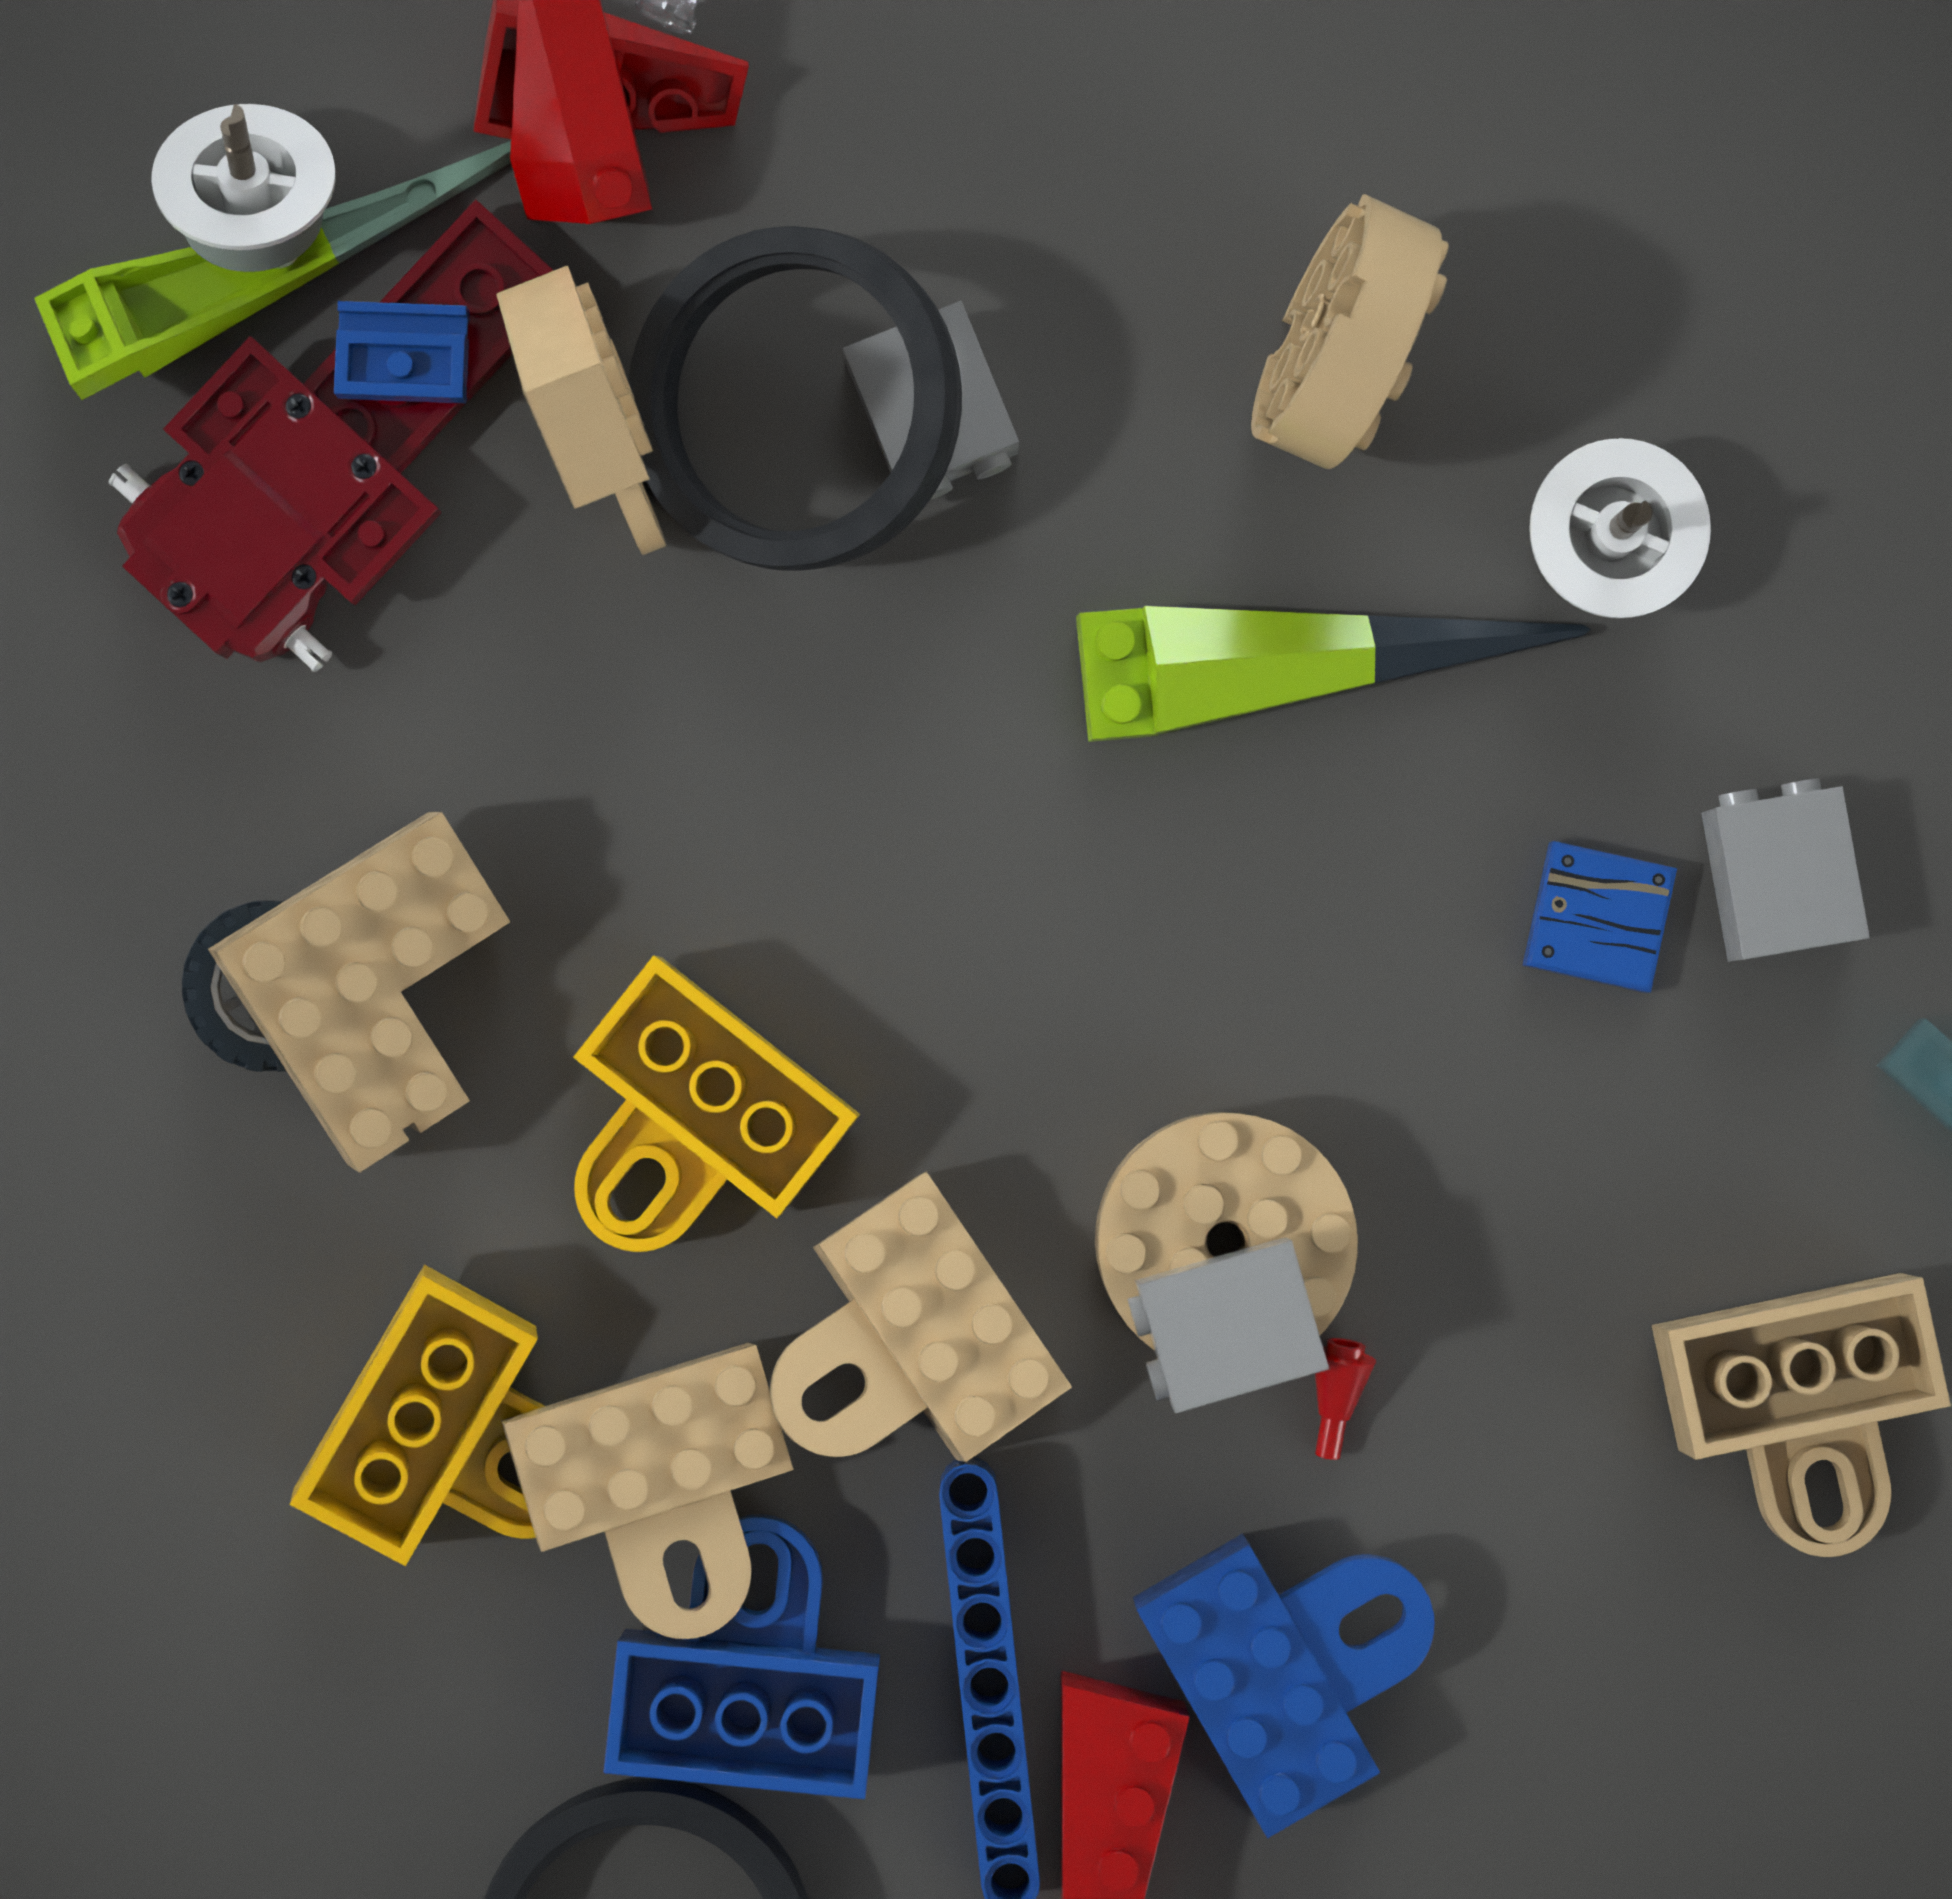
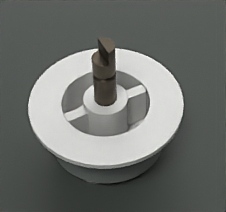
(245, 185)
(1620, 528)

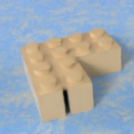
(331, 974)

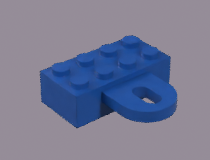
(1277, 1675)
(752, 1697)

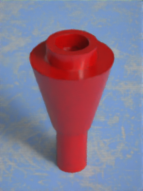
(1339, 1392)

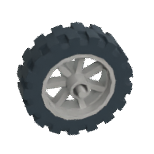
(204, 999)

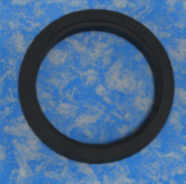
(935, 415)
(650, 1803)

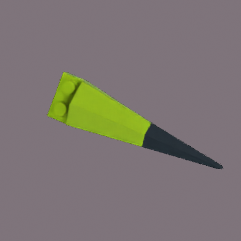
(1195, 666)

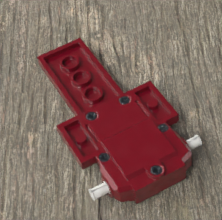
(306, 485)

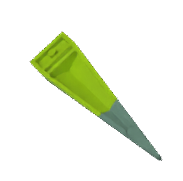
(172, 302)

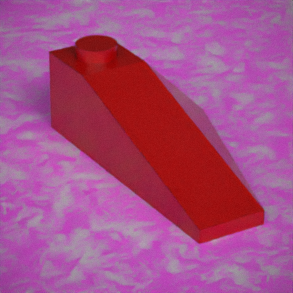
(664, 78)
(571, 118)

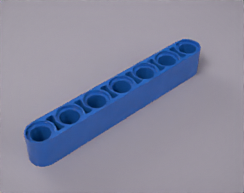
(989, 1714)

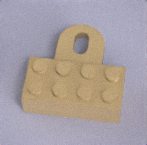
(581, 396)
(924, 1331)
(1805, 1386)
(653, 1469)

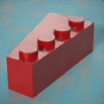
(1114, 1784)

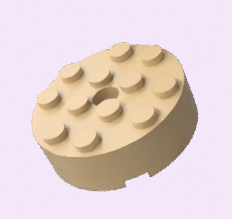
(1350, 333)
(1220, 1172)

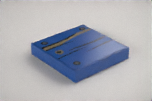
(1599, 917)

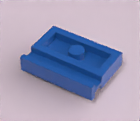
(402, 352)

